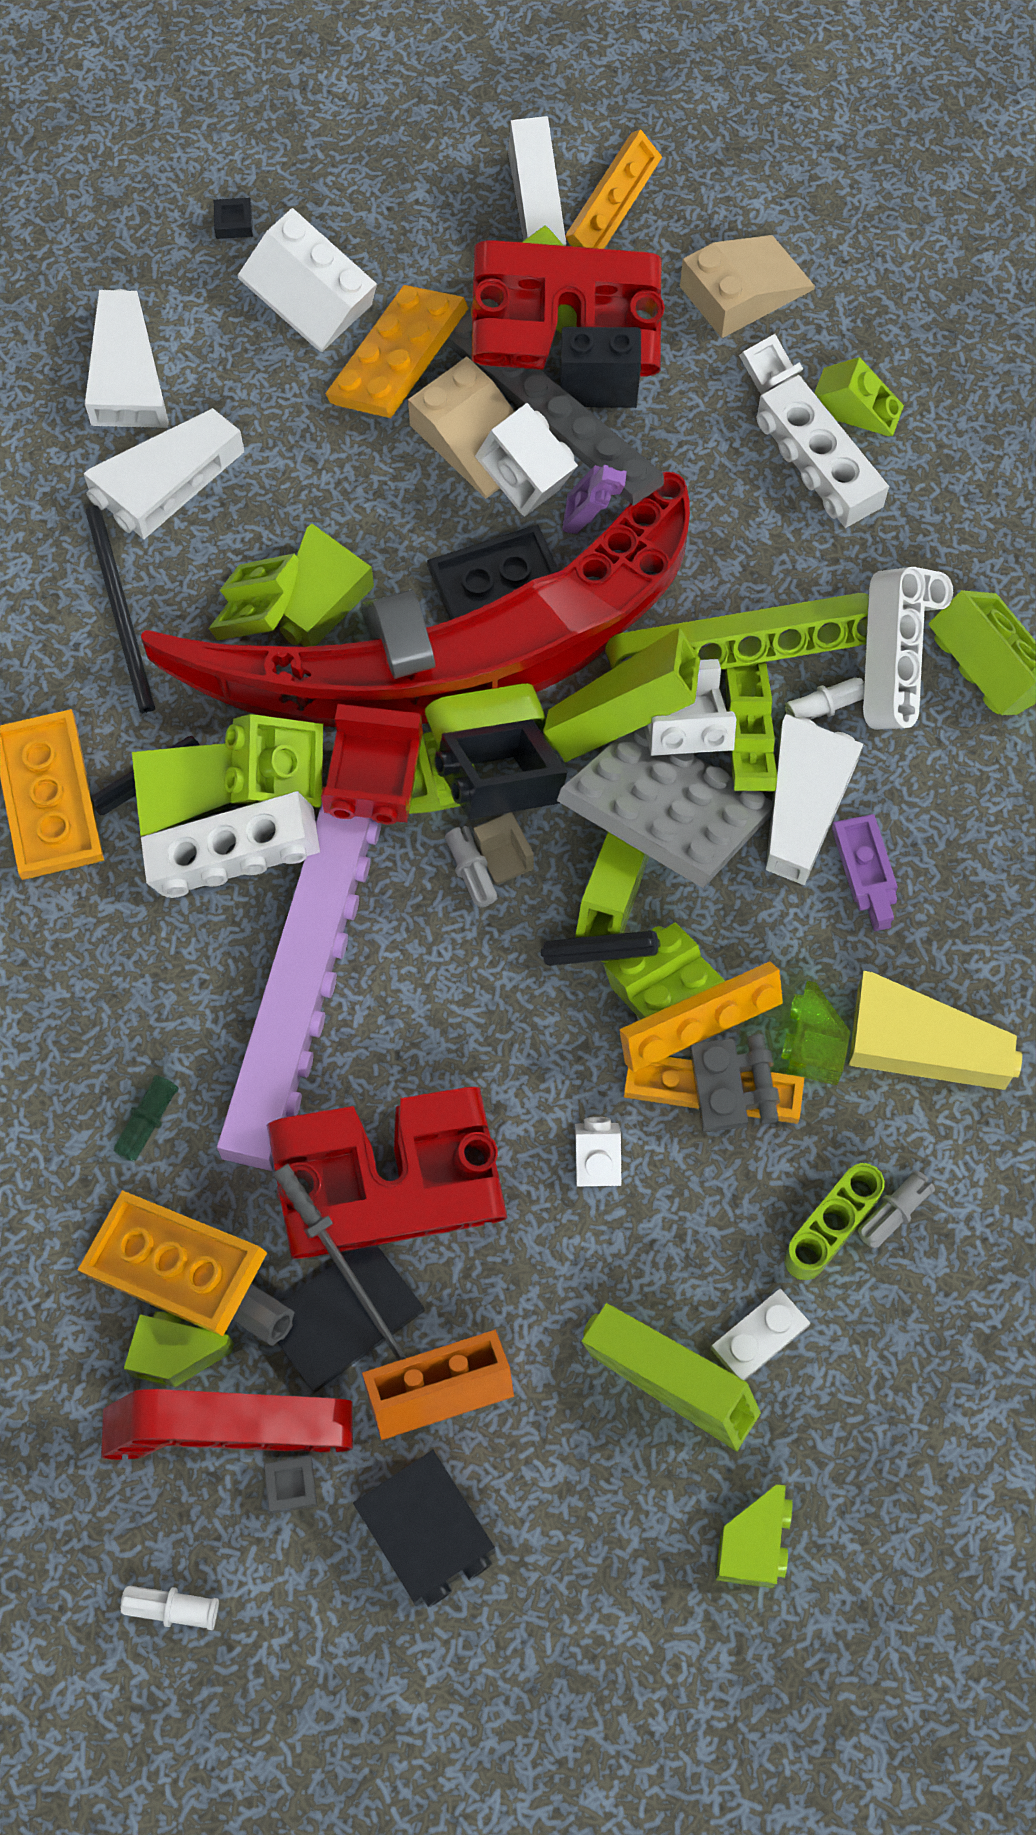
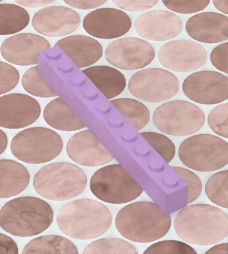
(297, 987)

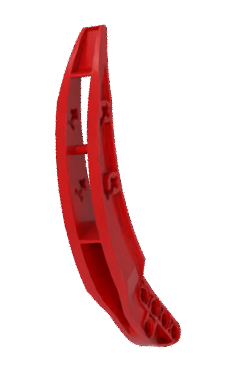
(522, 638)

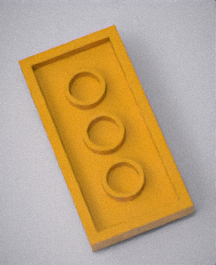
(397, 351)
(48, 795)
(172, 1262)

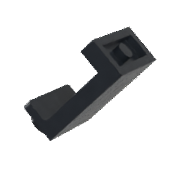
(601, 365)
(426, 1529)

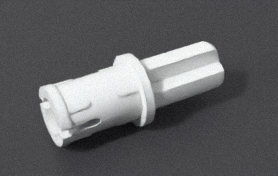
(826, 700)
(169, 1607)

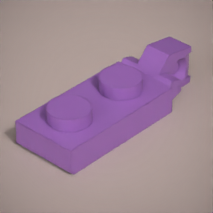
(591, 496)
(867, 868)

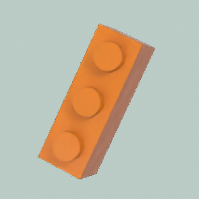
(438, 1384)

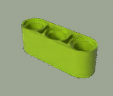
(484, 709)
(843, 1203)

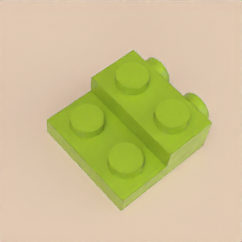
(274, 759)
(662, 979)

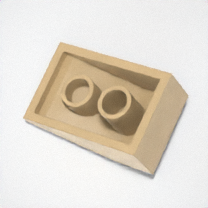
(741, 281)
(457, 417)

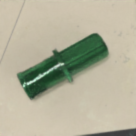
(145, 1118)

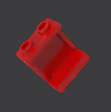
(373, 764)

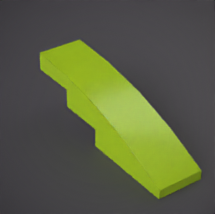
(753, 753)

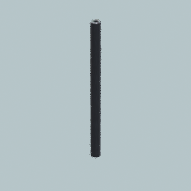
(120, 610)

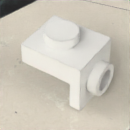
(769, 364)
(598, 1152)

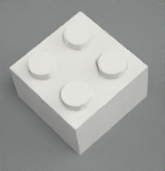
(526, 459)

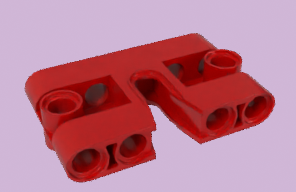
(537, 278)
(434, 1185)

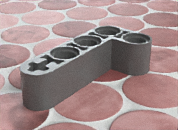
(402, 631)

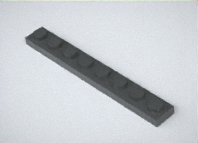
(567, 419)

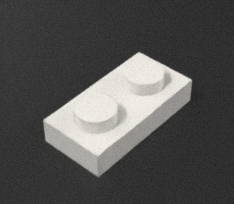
(760, 1335)

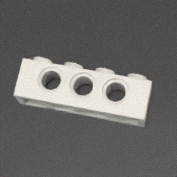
(839, 459)
(209, 839)

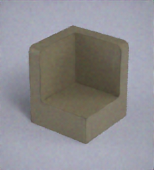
(504, 848)

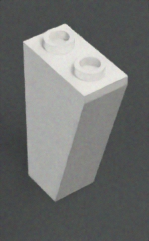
(163, 472)
(811, 782)

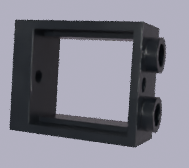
(533, 788)

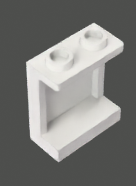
(697, 727)

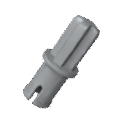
(471, 866)
(895, 1209)

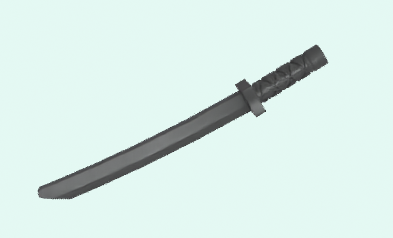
(317, 1226)

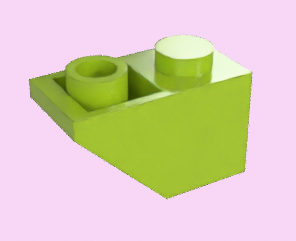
(858, 397)
(171, 1351)
(752, 1541)

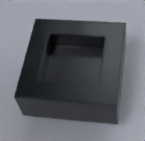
(233, 218)

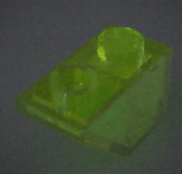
(819, 1039)

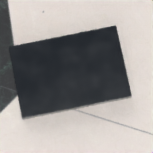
(490, 570)
(331, 1323)

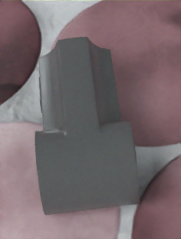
(264, 1316)

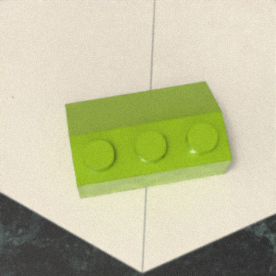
(990, 648)

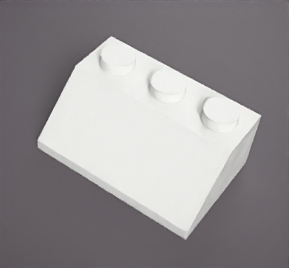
(307, 280)

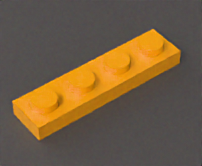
(615, 193)
(701, 1016)
(673, 1083)

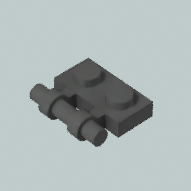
(720, 1084)

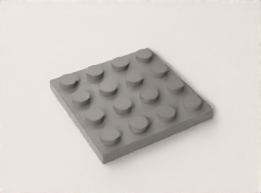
(667, 806)

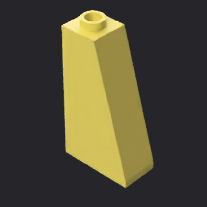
(927, 1039)

